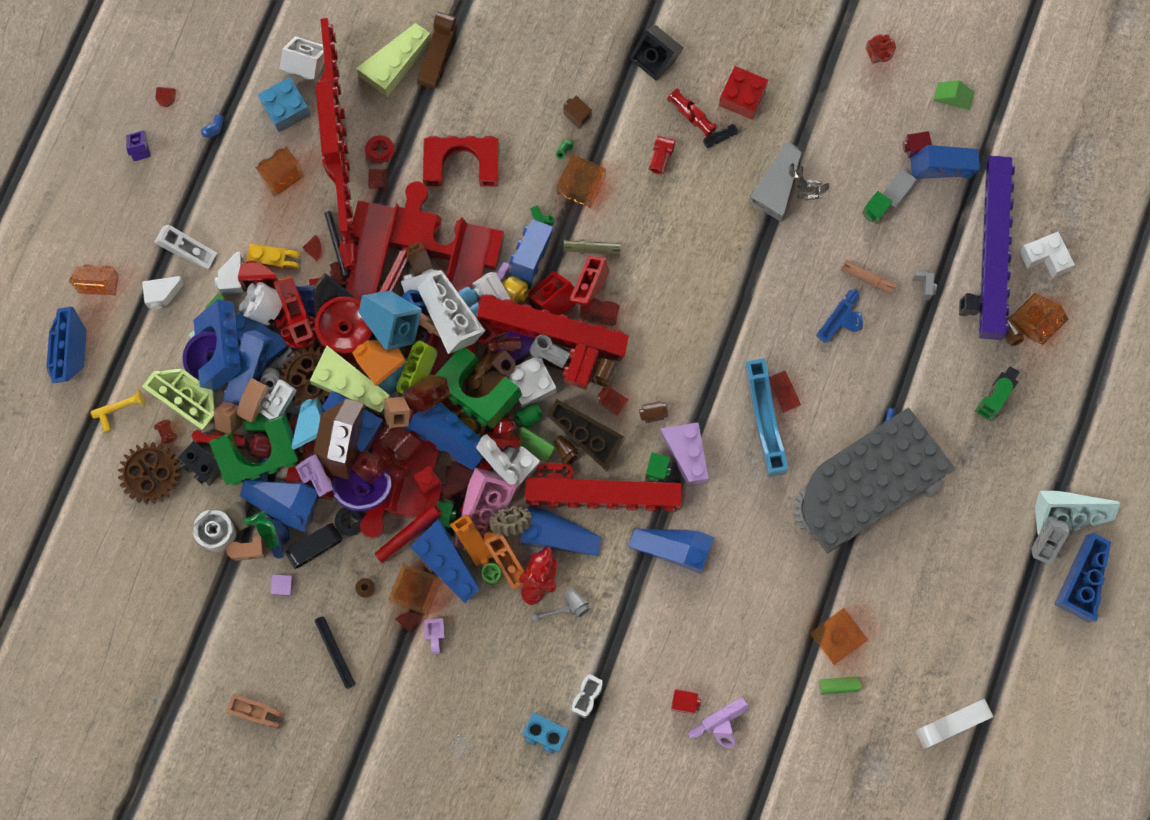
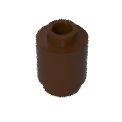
(653, 412)

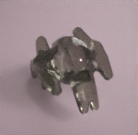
(809, 189)

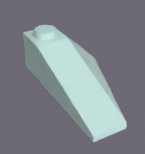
(1074, 509)

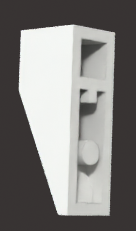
(185, 246)

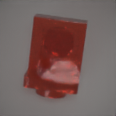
(612, 400)

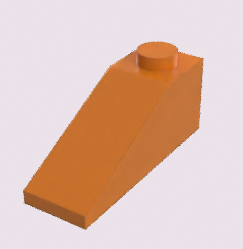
(505, 557)

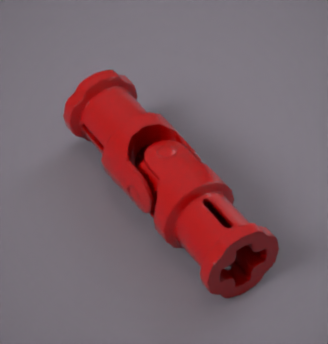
(692, 112)

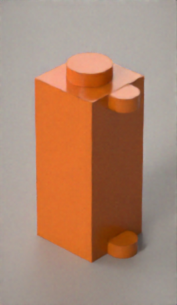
(471, 541)

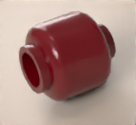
(260, 446)

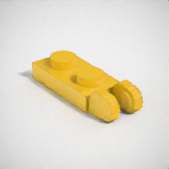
(272, 256)

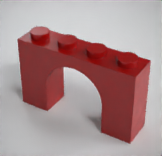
(438, 149)

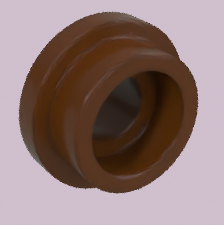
(365, 594)

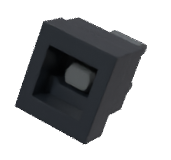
(969, 304)

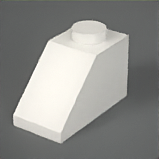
(227, 278)
(161, 291)

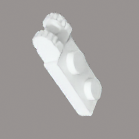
(498, 460)

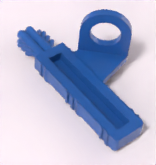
(842, 317)

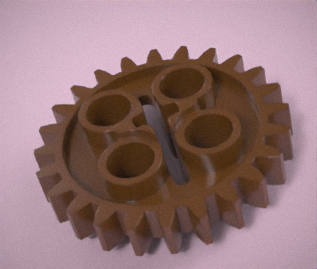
(304, 388)
(135, 484)

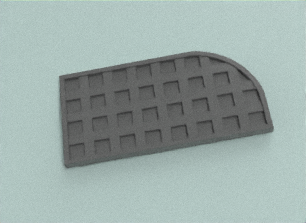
(872, 479)

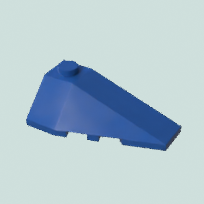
(284, 501)
(678, 547)

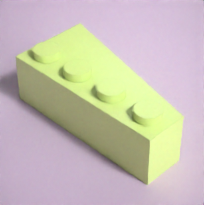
(394, 60)
(338, 375)

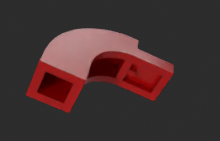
(294, 309)

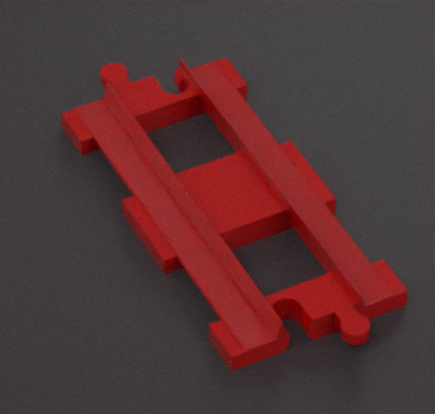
(470, 252)

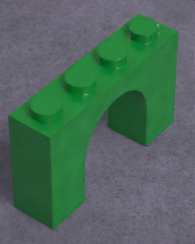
(487, 409)
(236, 468)

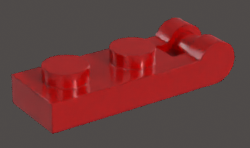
(204, 439)

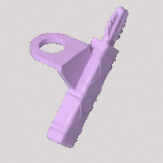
(720, 723)

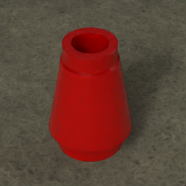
(348, 253)

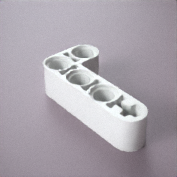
(954, 723)

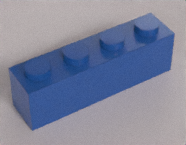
(253, 357)

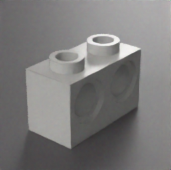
(1050, 540)

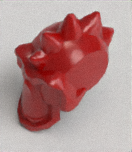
(538, 576)

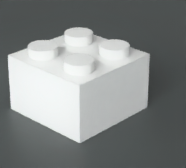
(533, 381)

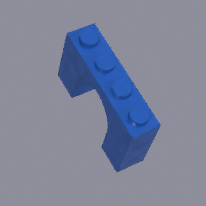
(226, 358)

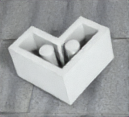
(1048, 250)

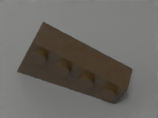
(590, 435)

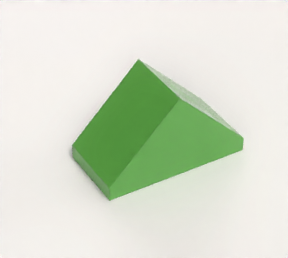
(954, 94)

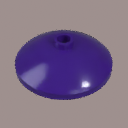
(198, 352)
(349, 491)

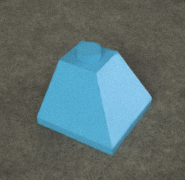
(307, 422)

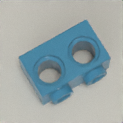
(547, 729)

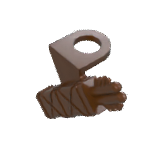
(493, 358)

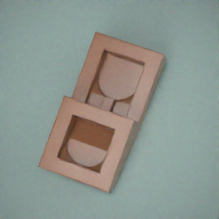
(250, 401)

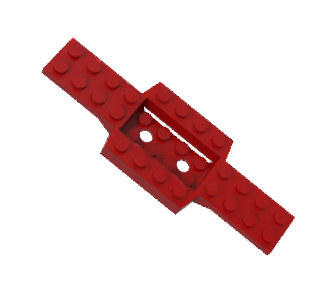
(333, 131)

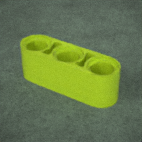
(417, 365)

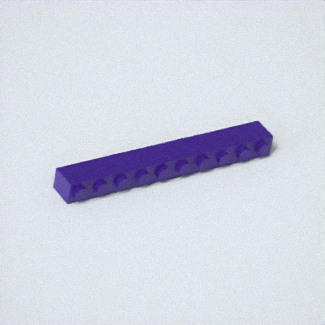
(996, 248)

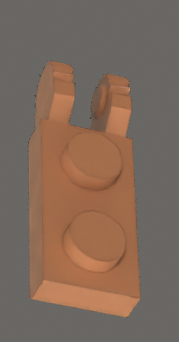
(252, 711)

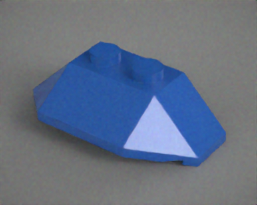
(66, 345)

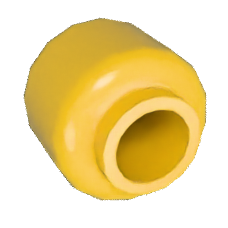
(516, 289)

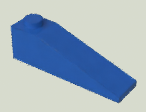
(559, 534)

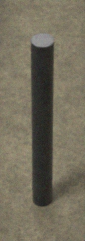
(336, 242)

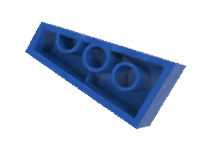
(443, 557)
(1085, 579)

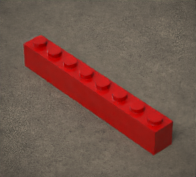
(559, 328)
(603, 494)

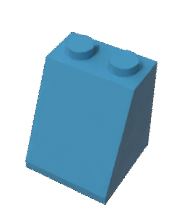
(390, 318)

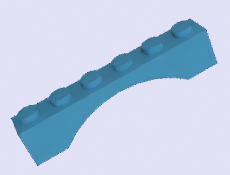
(766, 423)

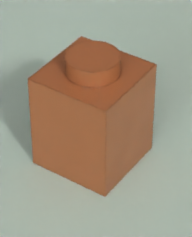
(396, 412)
(226, 418)

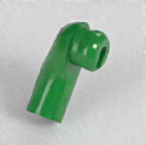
(564, 146)
(536, 213)

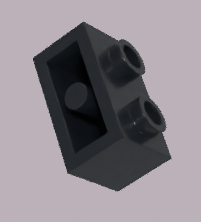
(200, 462)

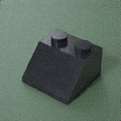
(655, 52)

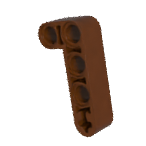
(438, 50)
(602, 374)

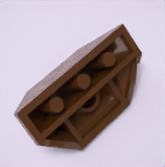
(485, 385)
(339, 437)

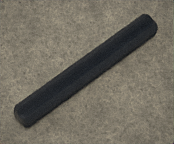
(334, 652)

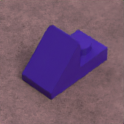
(137, 145)

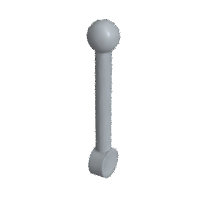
(566, 609)

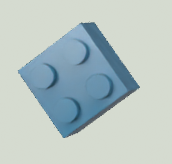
(284, 104)

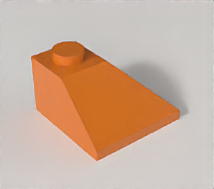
(378, 361)

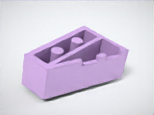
(687, 450)

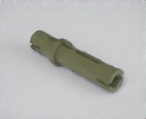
(591, 247)

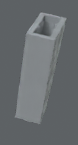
(775, 186)

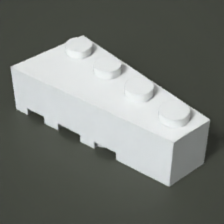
(449, 312)

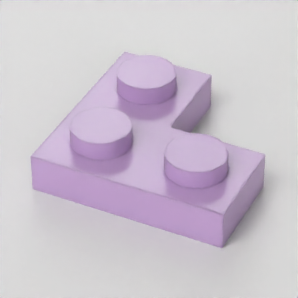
(312, 470)

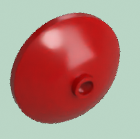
(339, 313)

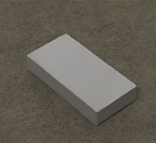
(899, 187)

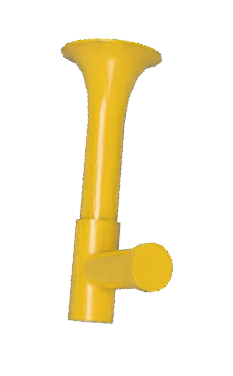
(101, 412)

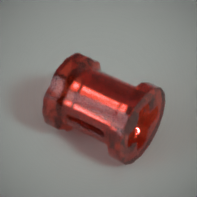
(165, 431)

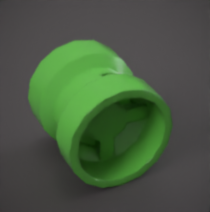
(491, 574)

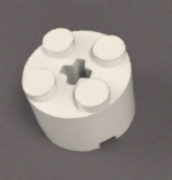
(261, 303)
(203, 530)

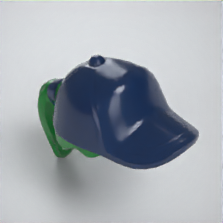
(271, 530)

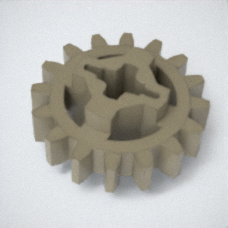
(510, 521)

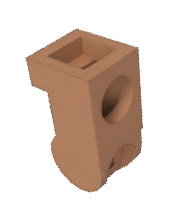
(246, 551)

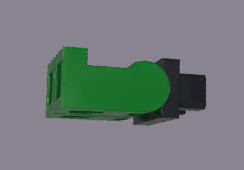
(998, 394)

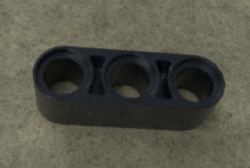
(313, 546)

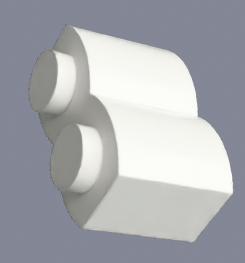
(584, 701)

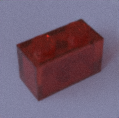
(427, 393)

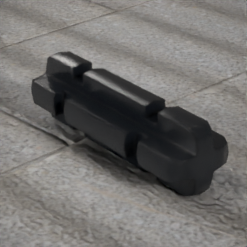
(720, 135)

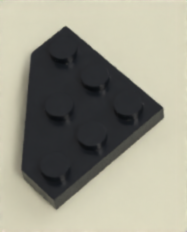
(326, 290)

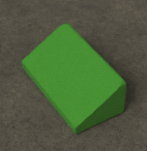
(536, 445)
(839, 685)

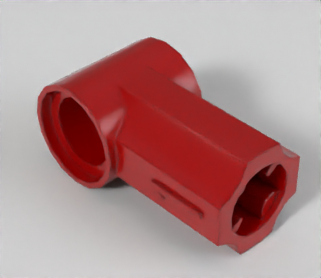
(662, 150)

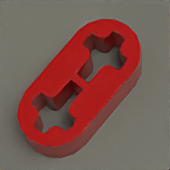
(555, 467)

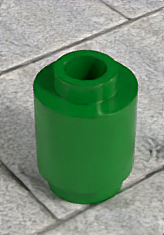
(528, 415)

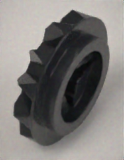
(343, 527)

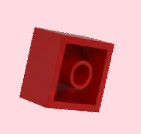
(743, 92)

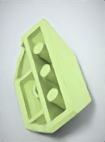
(182, 395)

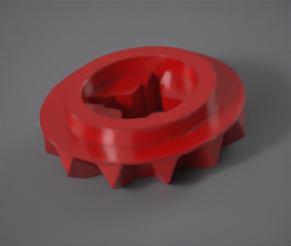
(373, 144)

